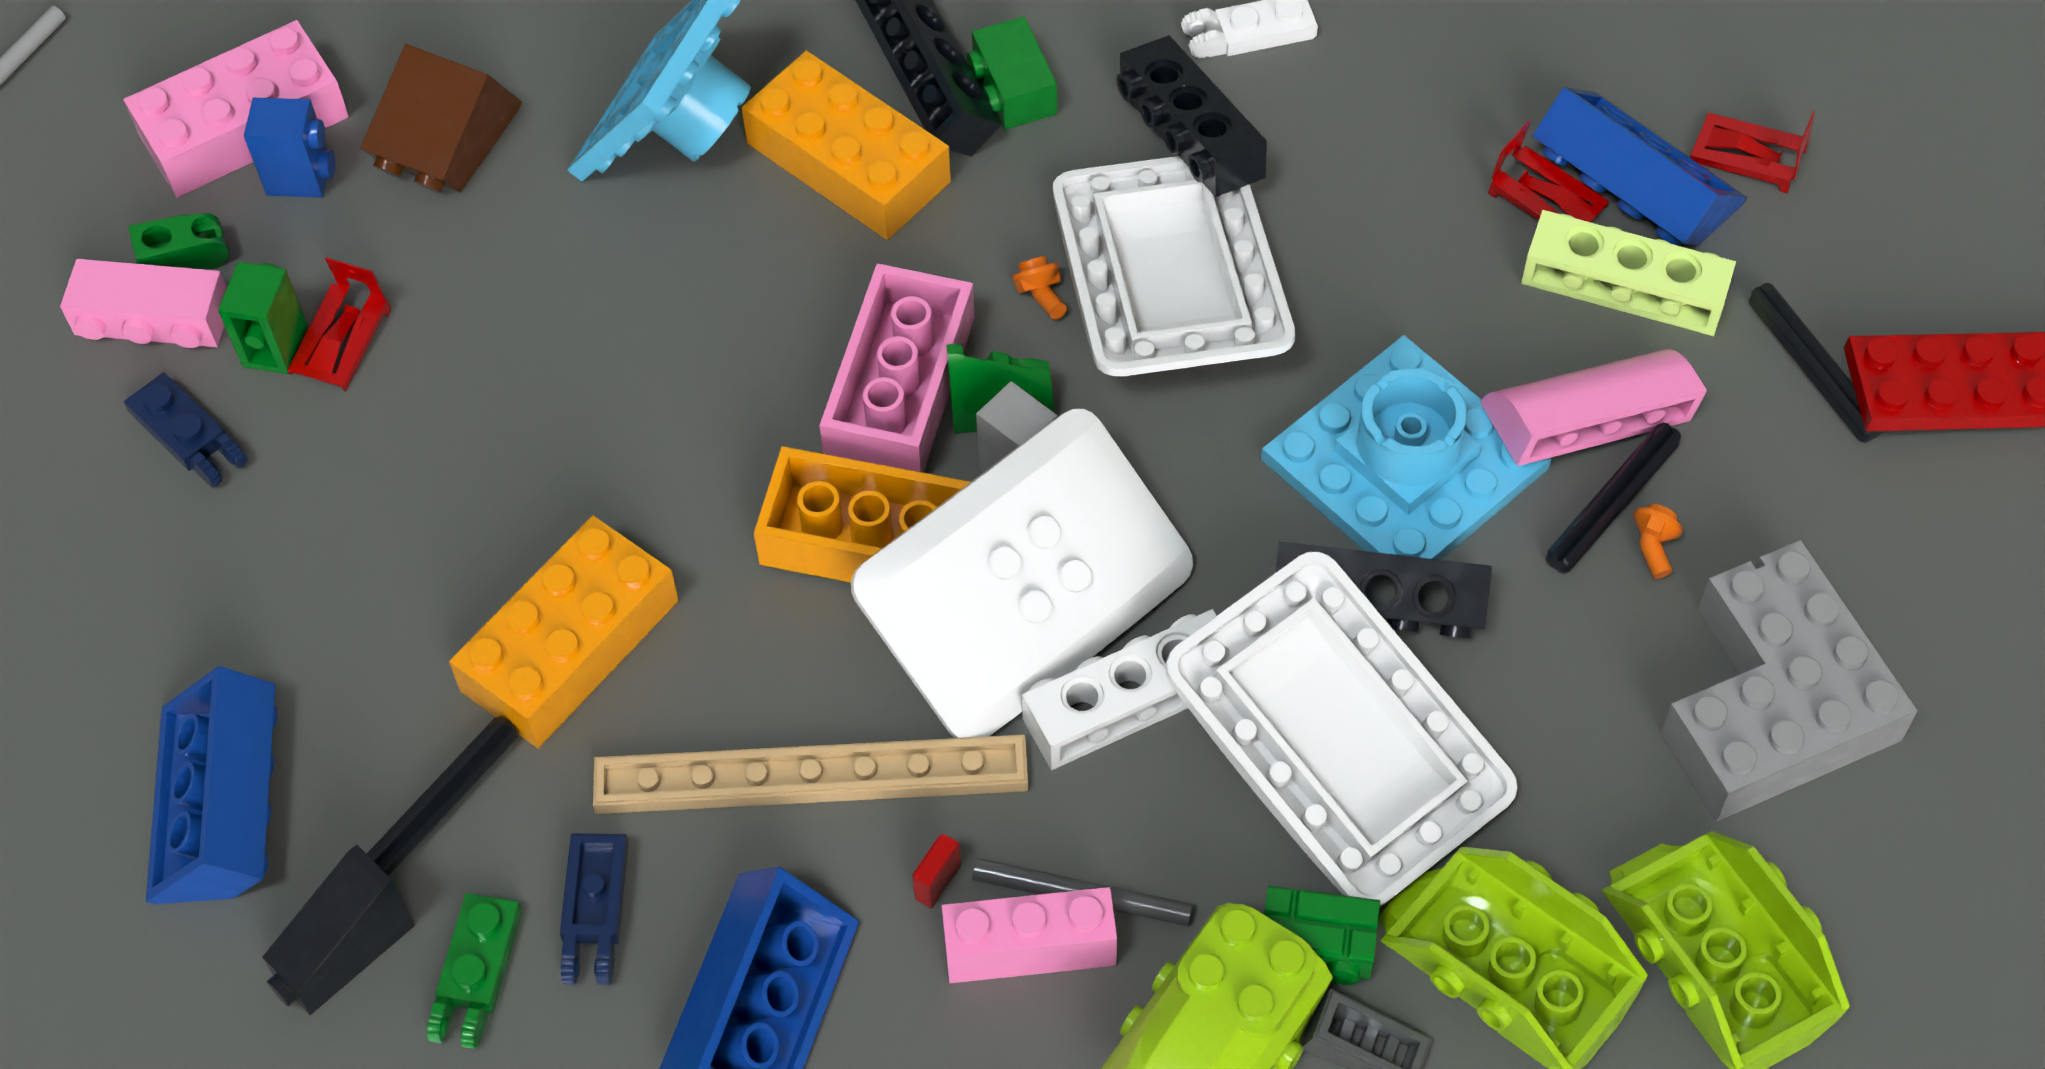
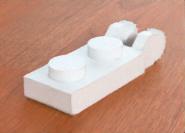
(1249, 27)

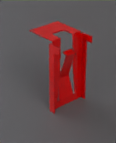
(1741, 136)
(1563, 192)
(329, 342)

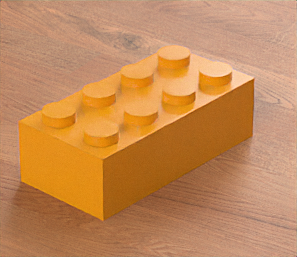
(847, 144)
(837, 512)
(565, 630)

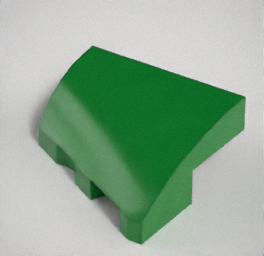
(979, 380)

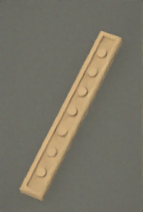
(810, 774)

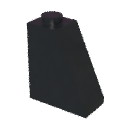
(337, 933)

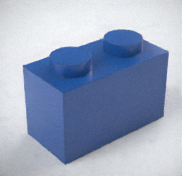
(289, 147)

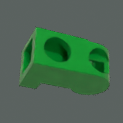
(181, 242)

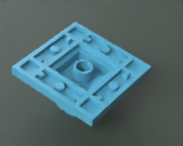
(670, 91)
(1401, 457)

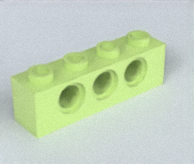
(1628, 272)

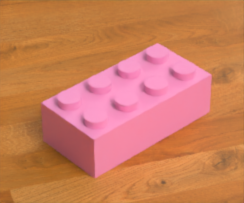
(200, 115)
(897, 369)

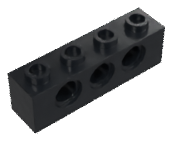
(1192, 116)
(1465, 585)

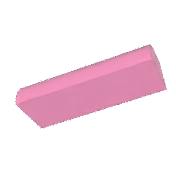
(1594, 405)

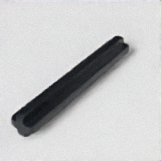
(1810, 357)
(1613, 498)
(443, 794)

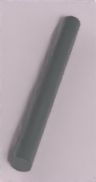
(1047, 883)

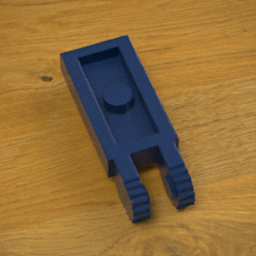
(183, 427)
(593, 902)

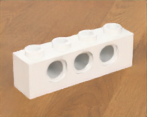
(1116, 711)

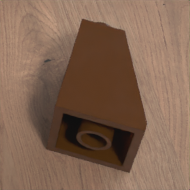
(437, 120)

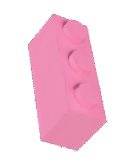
(144, 303)
(1030, 935)

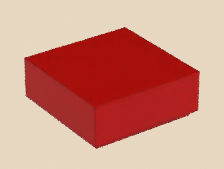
(936, 870)

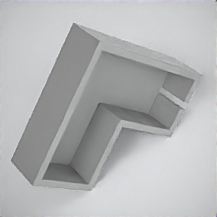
(1805, 691)

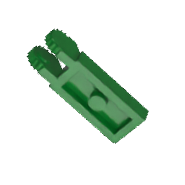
(474, 966)

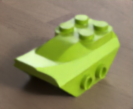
(1732, 947)
(1518, 952)
(1229, 999)

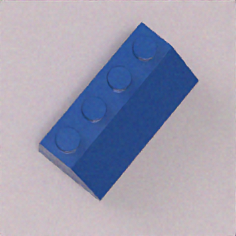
(1636, 167)
(212, 789)
(763, 977)

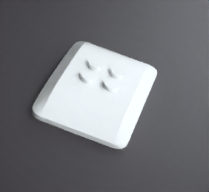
(1169, 269)
(1022, 574)
(1340, 729)

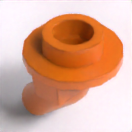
(1037, 277)
(1656, 526)

